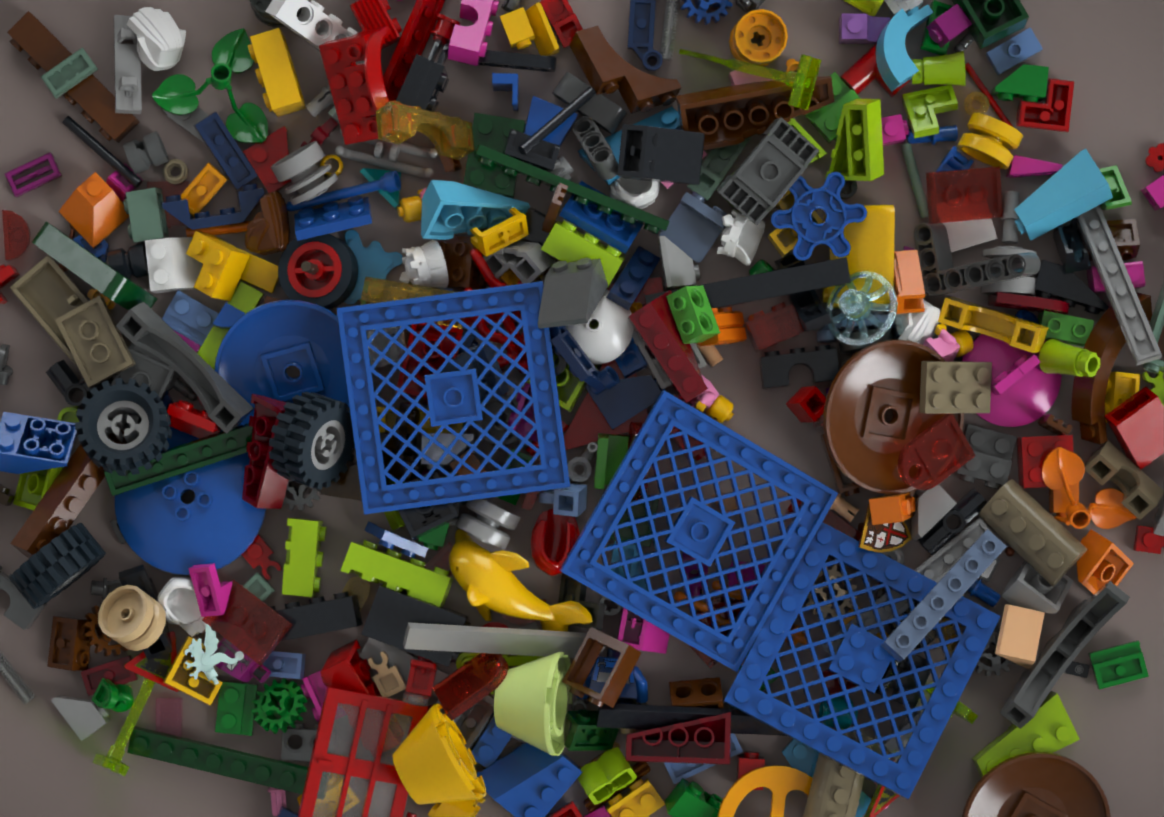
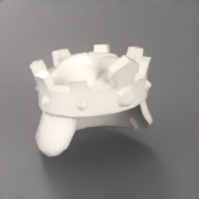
(740, 237)
(425, 266)

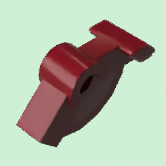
(322, 132)

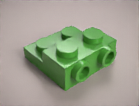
(827, 117)

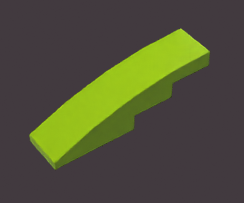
(245, 299)

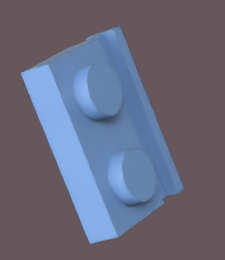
(189, 317)

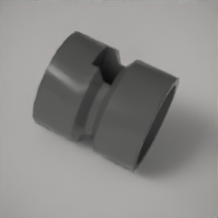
(146, 152)

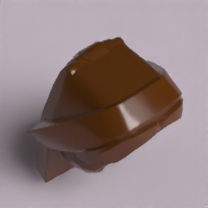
(270, 228)

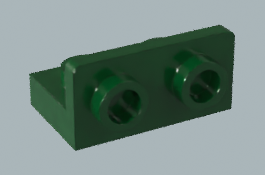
(585, 735)

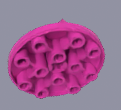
(1018, 384)

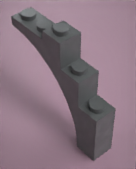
(1060, 651)

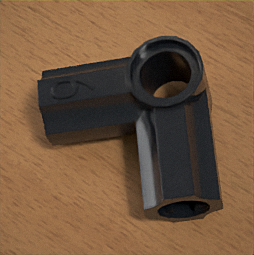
(68, 383)

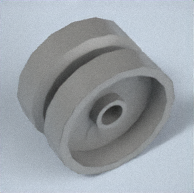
(487, 522)

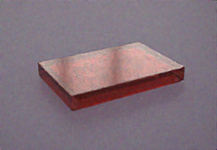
(964, 195)
(249, 624)

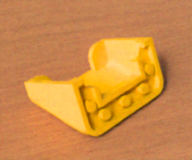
(870, 250)

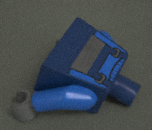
(634, 690)

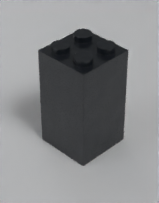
(393, 612)

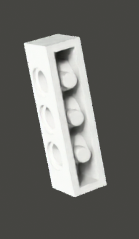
(304, 26)

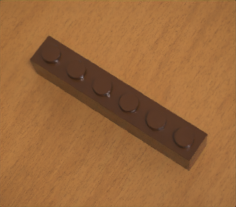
(90, 93)
(61, 502)

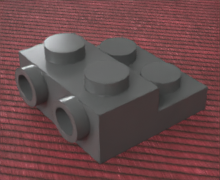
(992, 456)

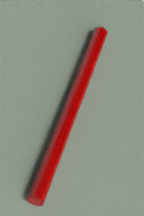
(983, 89)

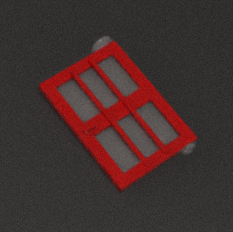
(353, 753)

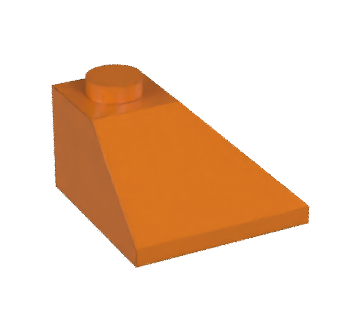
(94, 210)
(1101, 563)

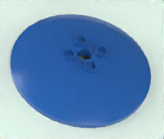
(281, 336)
(182, 535)

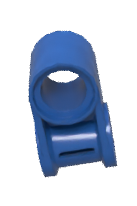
(954, 161)

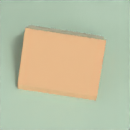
(1019, 635)

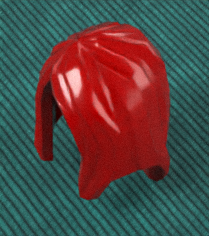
(553, 540)

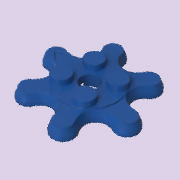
(837, 216)

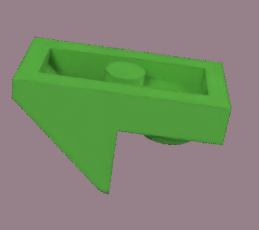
(1117, 187)

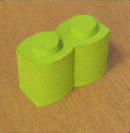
(606, 775)

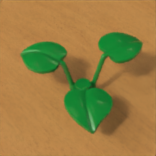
(229, 55)

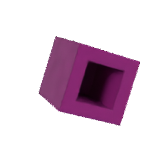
(948, 25)

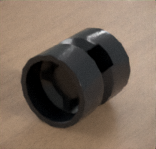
(129, 262)

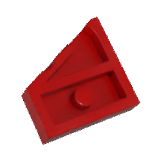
(266, 154)

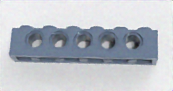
(943, 596)

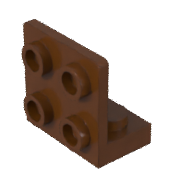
(460, 265)

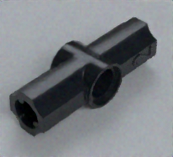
(965, 511)

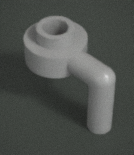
(584, 460)

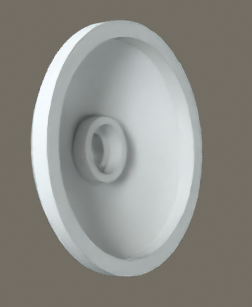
(610, 337)

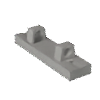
(126, 68)

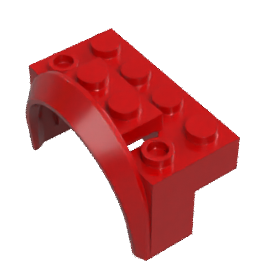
(356, 88)

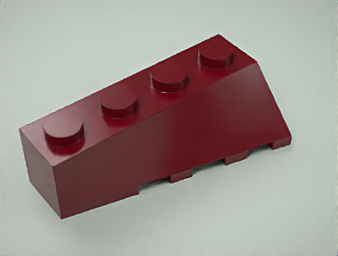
(661, 336)
(261, 482)
(689, 742)

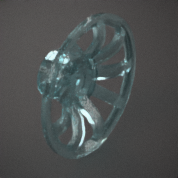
(858, 305)

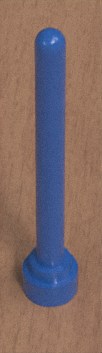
(389, 182)

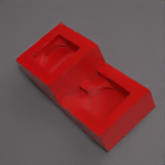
(562, 19)

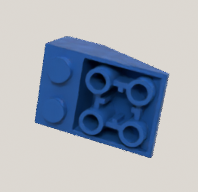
(34, 443)

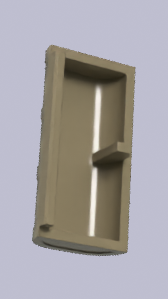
(48, 295)
(1032, 532)
(834, 787)

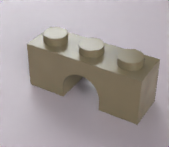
(1139, 490)

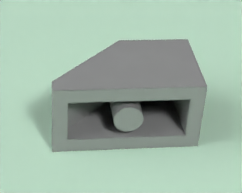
(930, 508)
(81, 715)

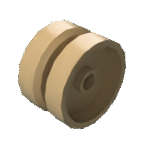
(132, 617)

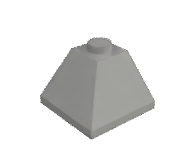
(676, 266)
(1033, 592)

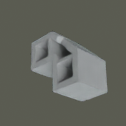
(522, 258)

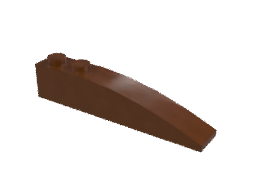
(743, 110)

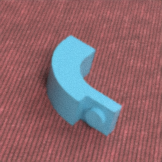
(891, 52)

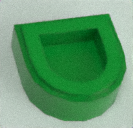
(106, 694)

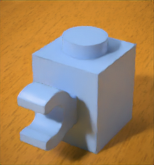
(566, 501)

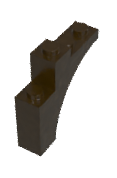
(349, 485)

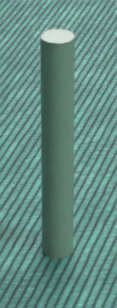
(915, 180)

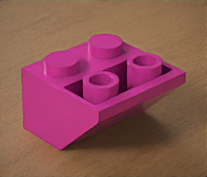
(641, 633)

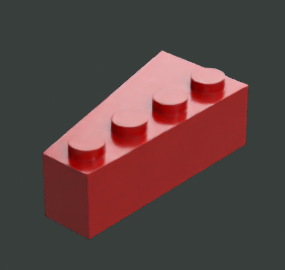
(347, 670)

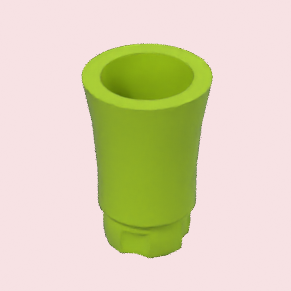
(941, 69)
(1067, 359)

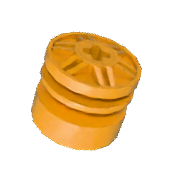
(762, 25)

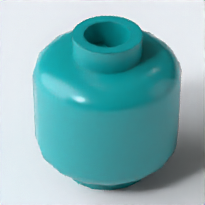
(838, 705)

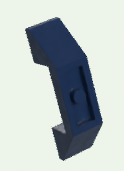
(247, 199)

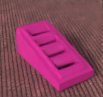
(1027, 167)

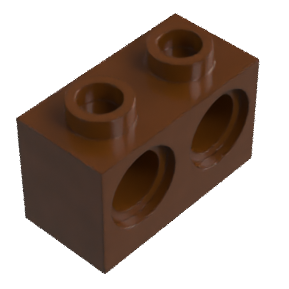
(697, 693)

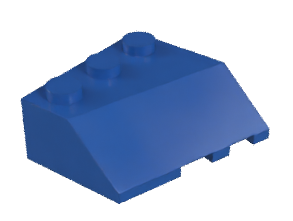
(529, 780)

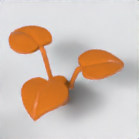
(1067, 468)

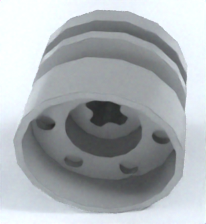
(304, 173)
(1020, 286)

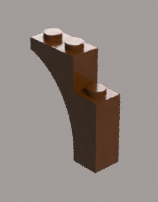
(610, 73)

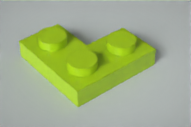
(923, 106)

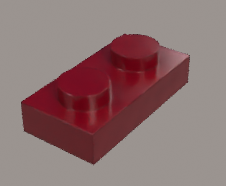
(112, 670)

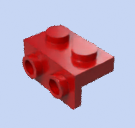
(191, 420)

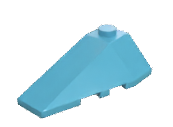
(457, 208)

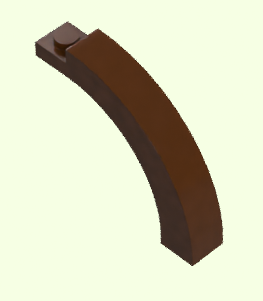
(1090, 392)

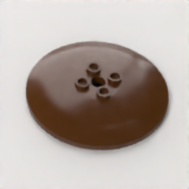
(853, 417)
(1037, 787)

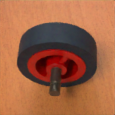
(318, 270)

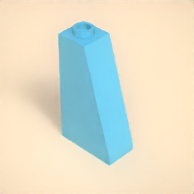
(1064, 196)

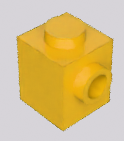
(517, 28)

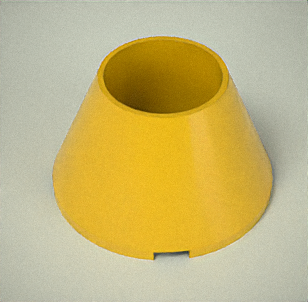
(436, 762)

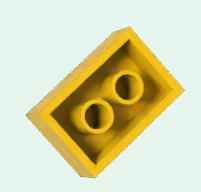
(276, 72)

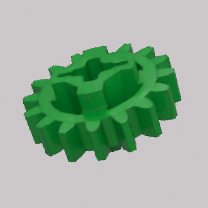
(291, 701)

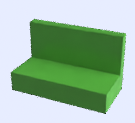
(609, 456)

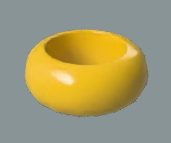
(338, 159)

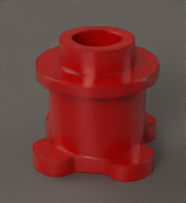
(443, 28)

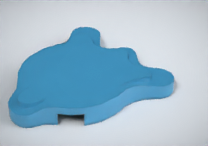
(371, 262)

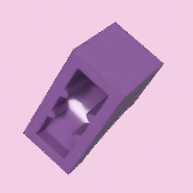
(860, 28)

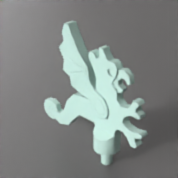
(204, 661)

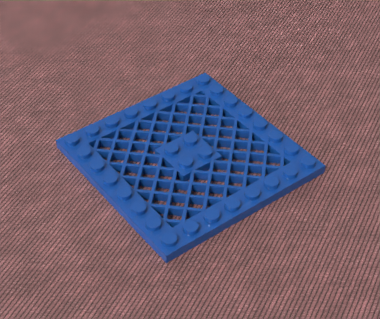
(452, 398)
(699, 531)
(861, 662)

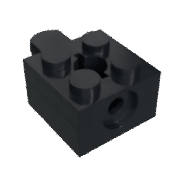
(425, 80)
(428, 518)

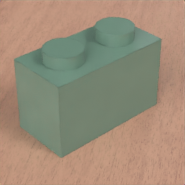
(146, 215)

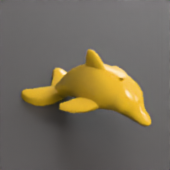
(493, 586)

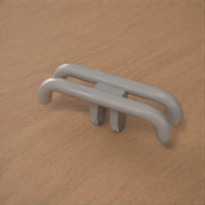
(387, 154)

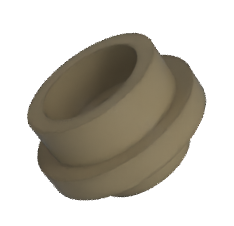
(169, 166)

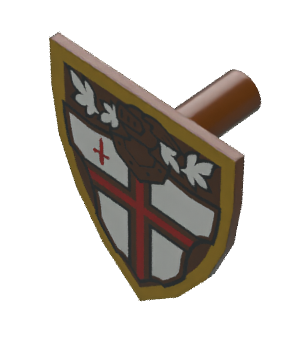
(882, 536)

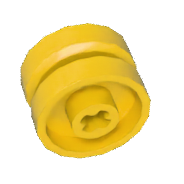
(990, 140)

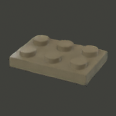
(95, 341)
(955, 387)

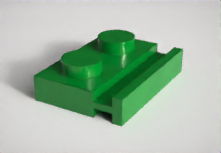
(1118, 664)
(236, 708)

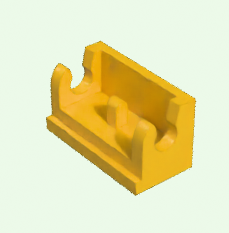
(501, 234)

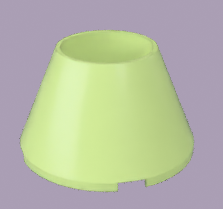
(535, 703)

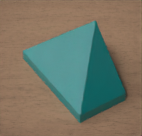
(375, 174)

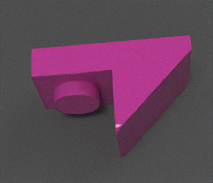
(209, 592)

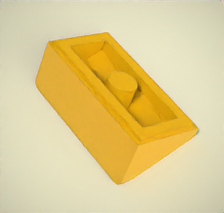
(544, 36)
(260, 273)

